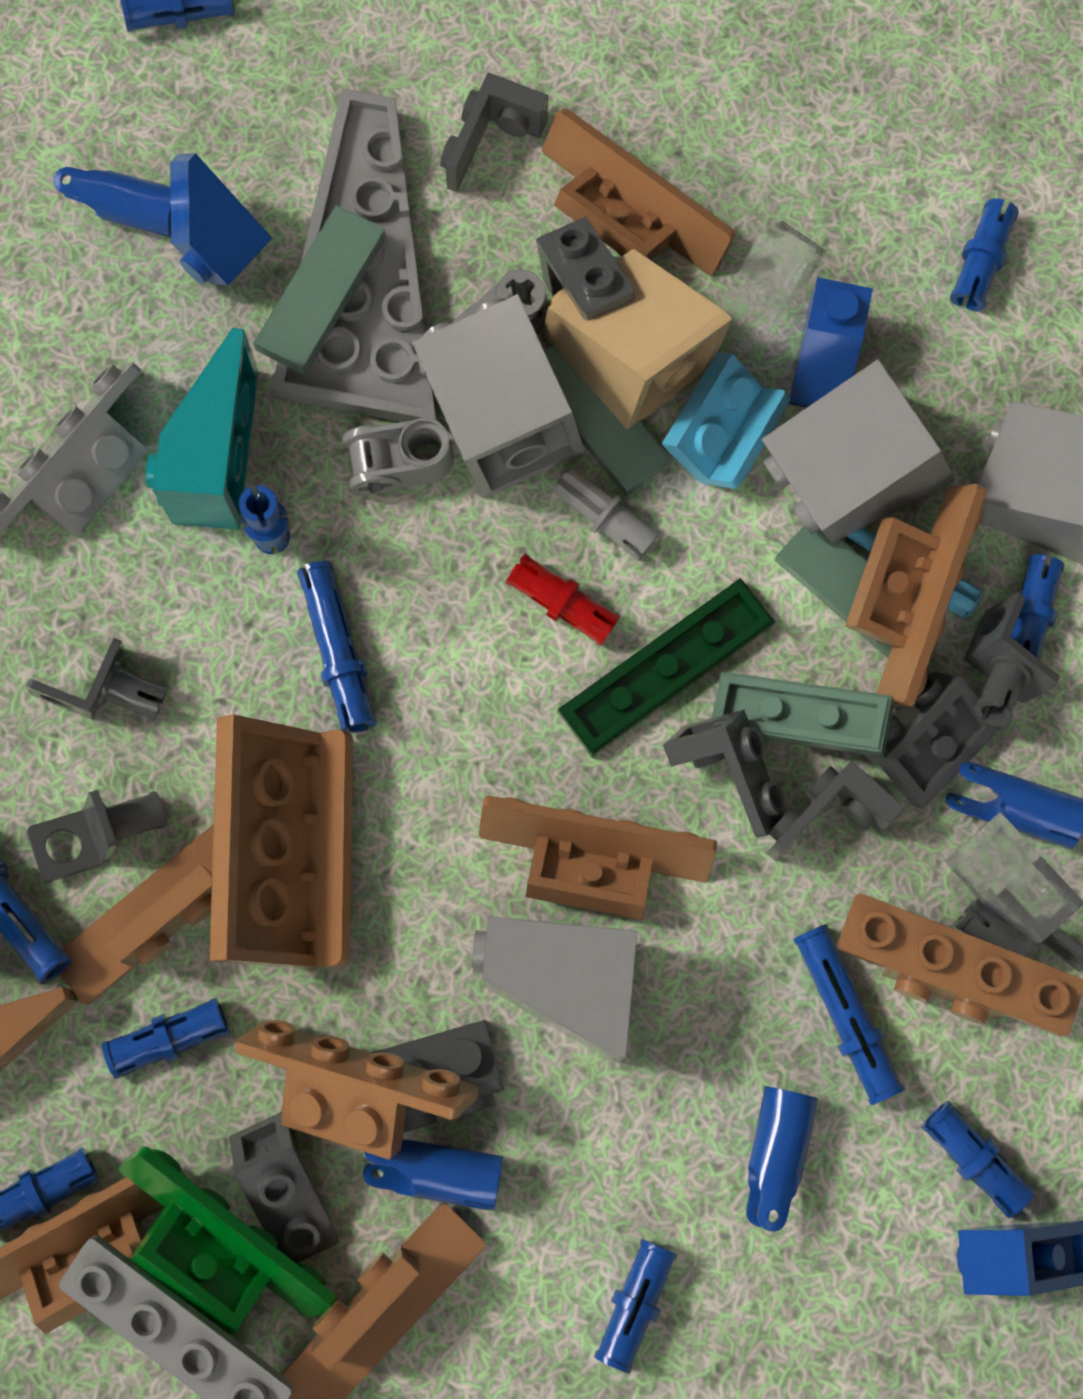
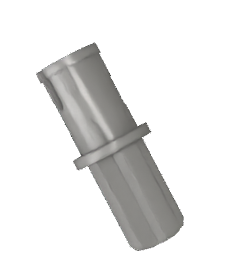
(606, 513)

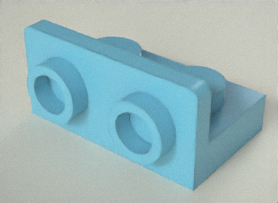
(724, 423)

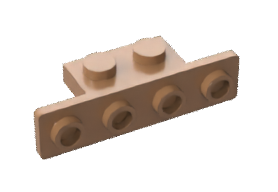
(630, 201)
(910, 587)
(592, 858)
(142, 921)
(959, 968)
(351, 1092)
(48, 1249)
(388, 1304)

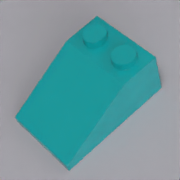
(207, 442)

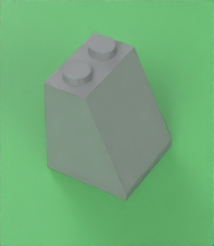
(499, 395)
(856, 455)
(1036, 479)
(564, 976)

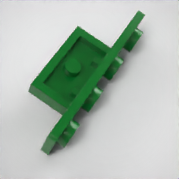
(211, 1253)

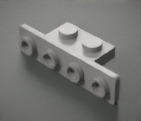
(83, 462)
(168, 1327)

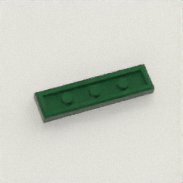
(665, 667)

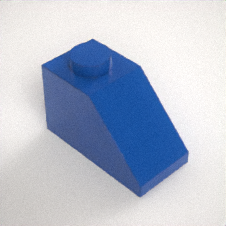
(210, 224)
(830, 339)
(1021, 1258)

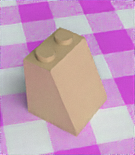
(643, 349)

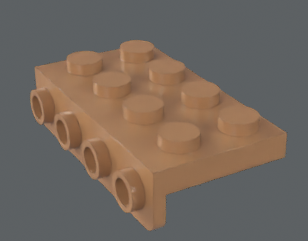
(281, 845)

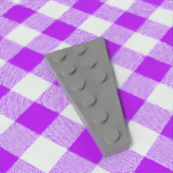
(369, 354)

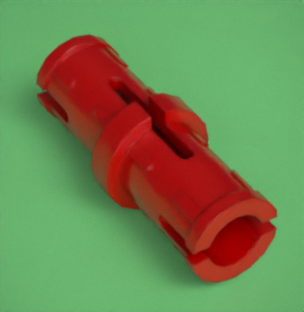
(562, 599)

